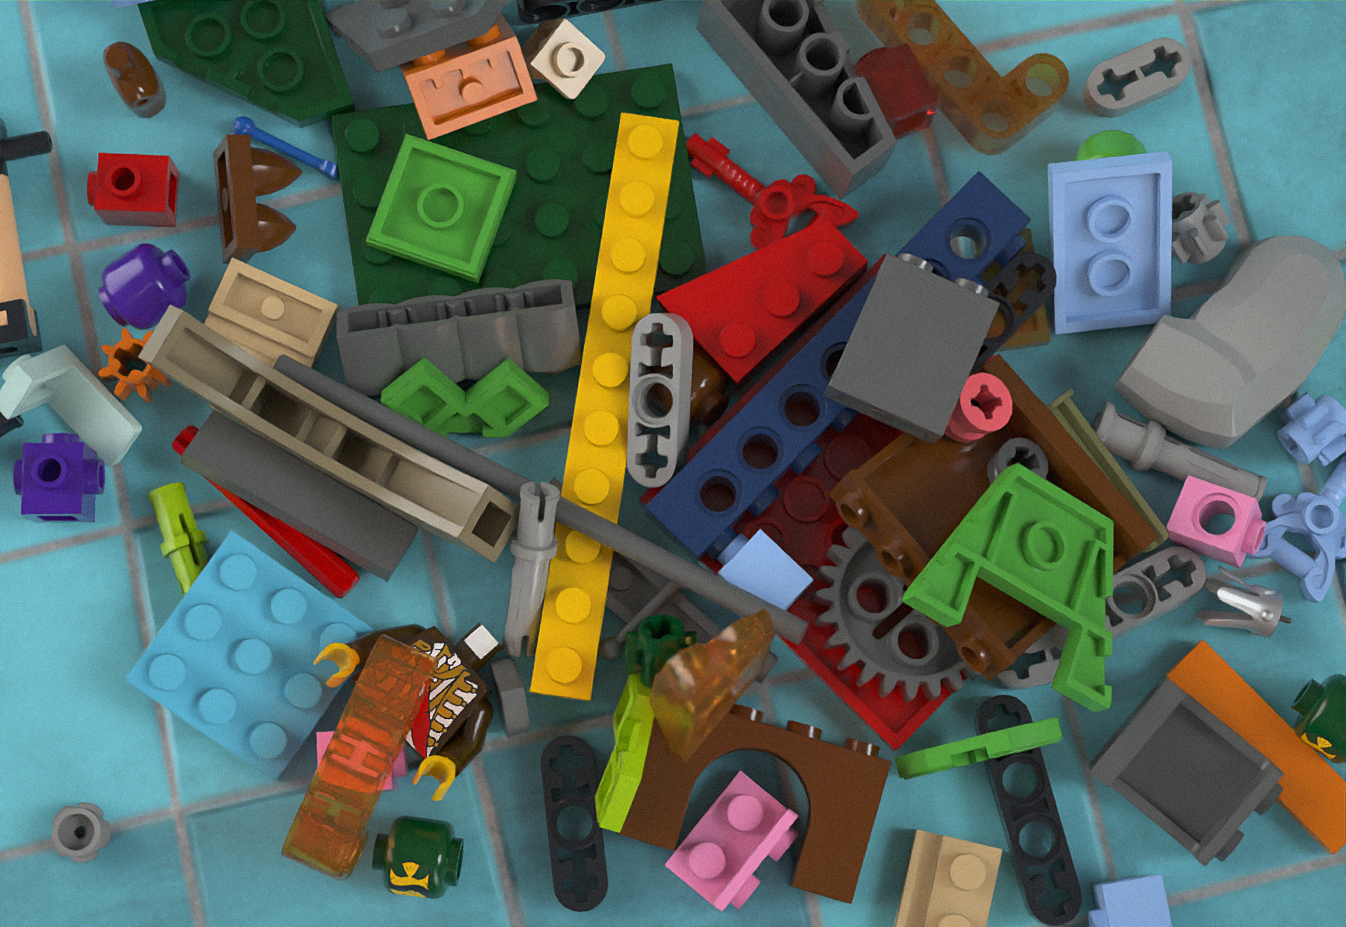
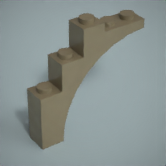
(331, 438)

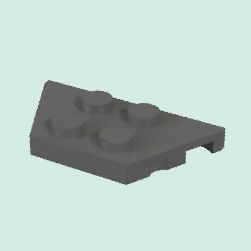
(409, 29)

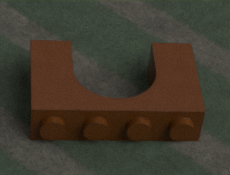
(838, 781)

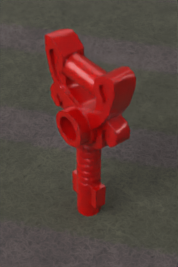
(773, 204)

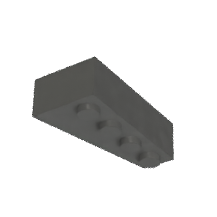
(804, 82)

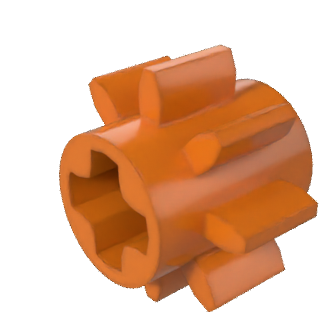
(135, 381)

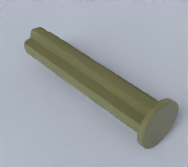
(1077, 426)

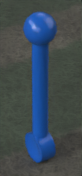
(245, 126)

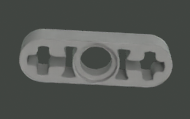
(679, 383)
(1141, 579)

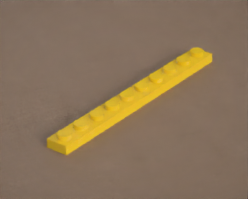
(599, 428)

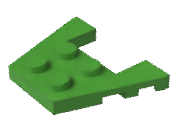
(1042, 553)

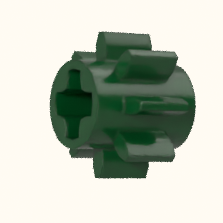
(654, 645)

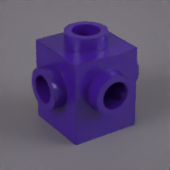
(58, 479)

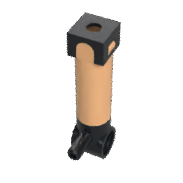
(18, 319)

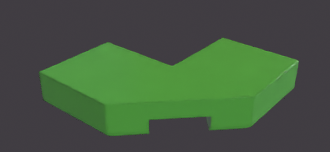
(491, 407)
(979, 748)

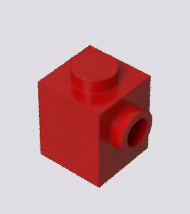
(135, 189)

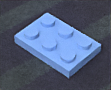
(1110, 241)

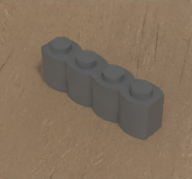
(461, 334)

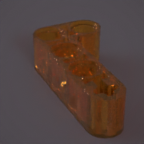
(988, 91)
(359, 759)

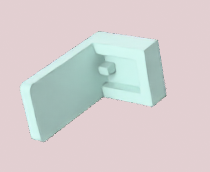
(75, 395)

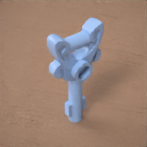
(1322, 526)

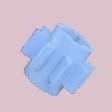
(1314, 429)

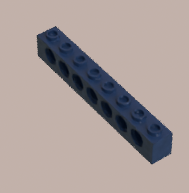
(677, 510)

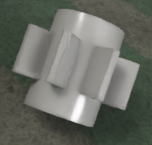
(1197, 227)

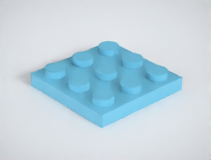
(244, 654)

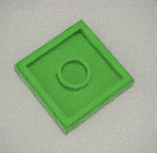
(441, 208)

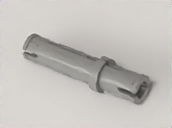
(532, 548)

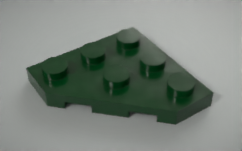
(254, 50)

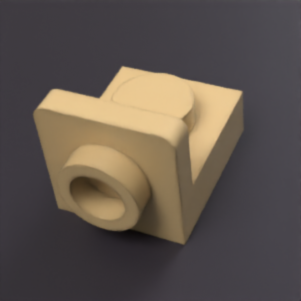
(561, 56)

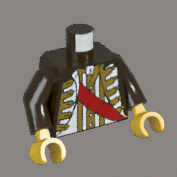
(457, 705)

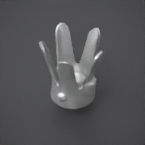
(1260, 605)

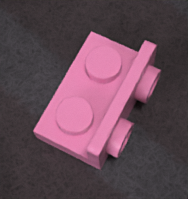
(733, 842)

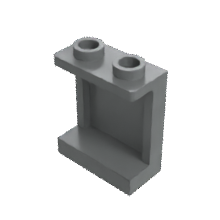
(912, 347)
(1188, 771)

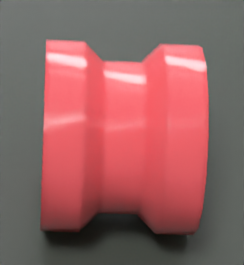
(973, 422)

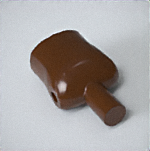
(134, 79)

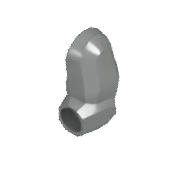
(1242, 346)

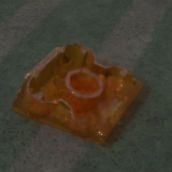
(707, 680)

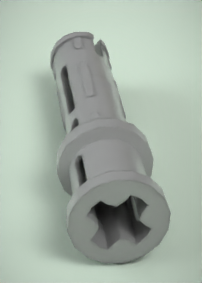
(1149, 448)

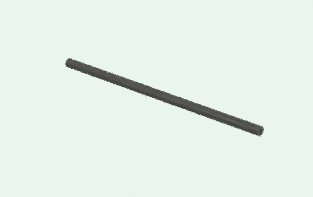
(567, 512)

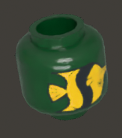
(1323, 717)
(419, 857)

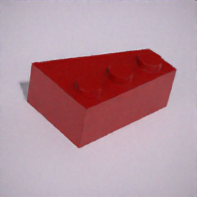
(767, 298)

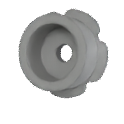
(64, 832)

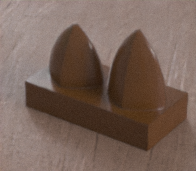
(241, 176)

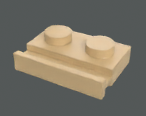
(270, 316)
(947, 882)

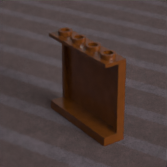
(920, 492)

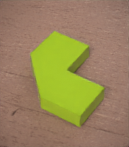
(623, 773)

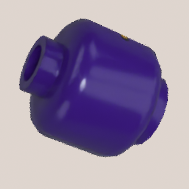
(143, 286)

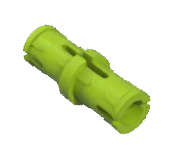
(181, 536)

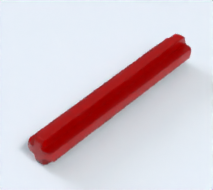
(310, 554)

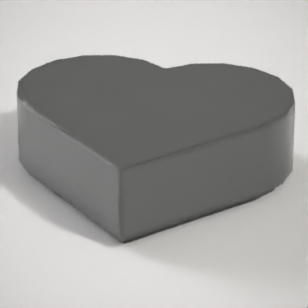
(509, 696)

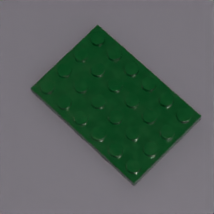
(559, 195)

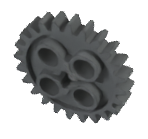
(854, 626)

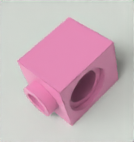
(1202, 501)

